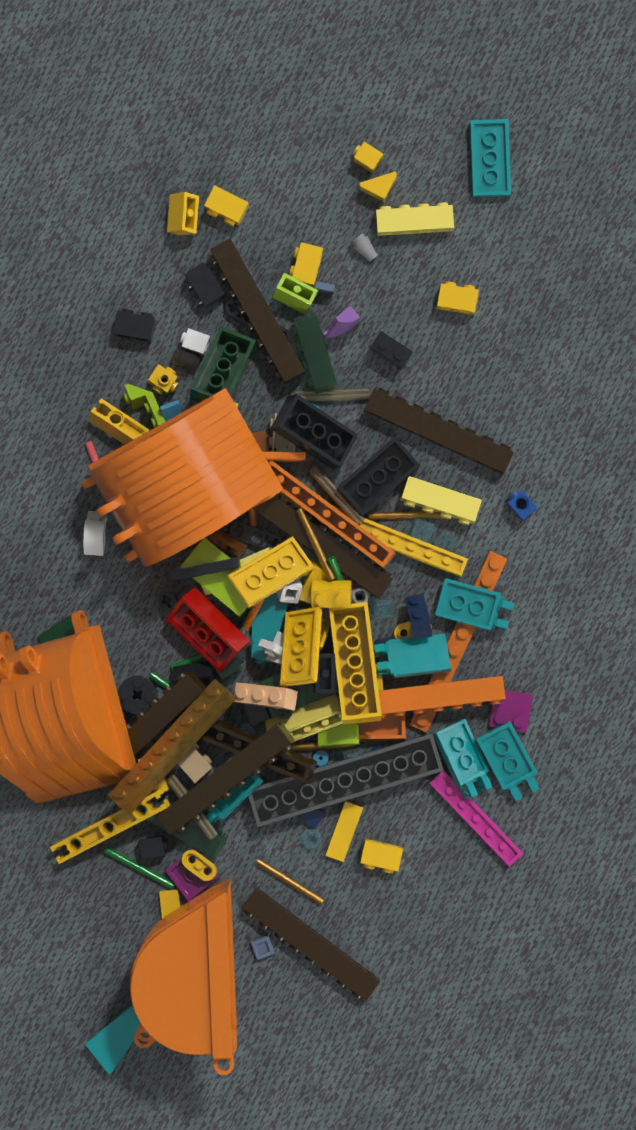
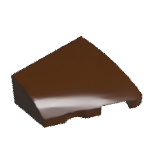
(228, 542)

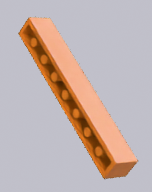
(333, 517)
(442, 694)

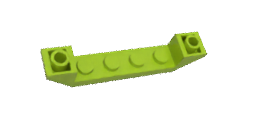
(139, 397)

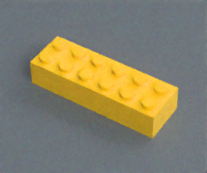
(355, 664)

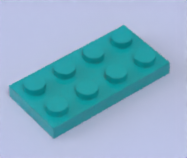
(490, 158)

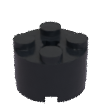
(138, 683)

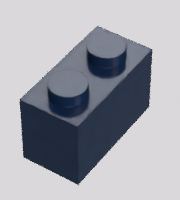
(418, 616)

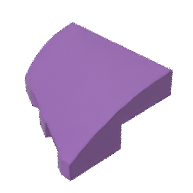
(342, 323)

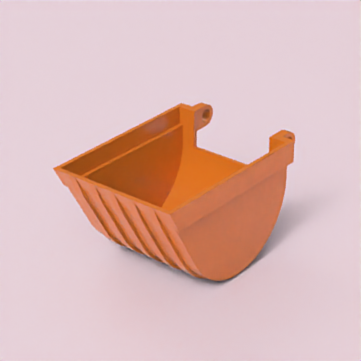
(183, 479)
(61, 716)
(187, 979)

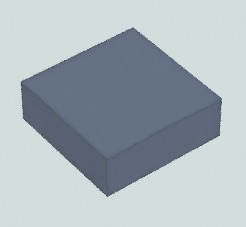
(325, 288)
(262, 947)

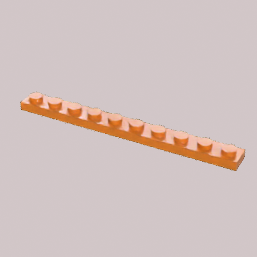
(461, 636)

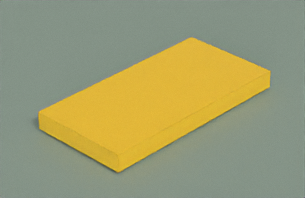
(270, 572)
(301, 647)

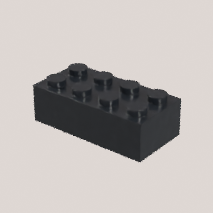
(314, 431)
(378, 476)

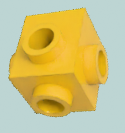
(162, 373)

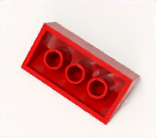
(207, 629)

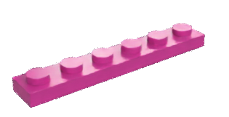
(476, 818)

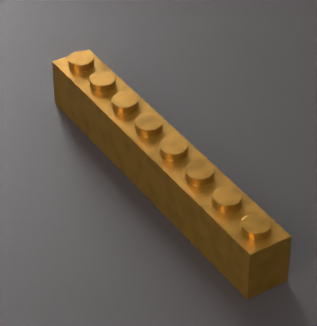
(172, 746)

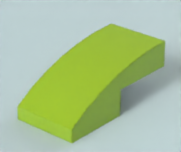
(339, 735)

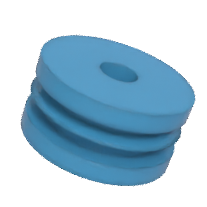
(317, 754)

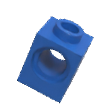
(529, 507)

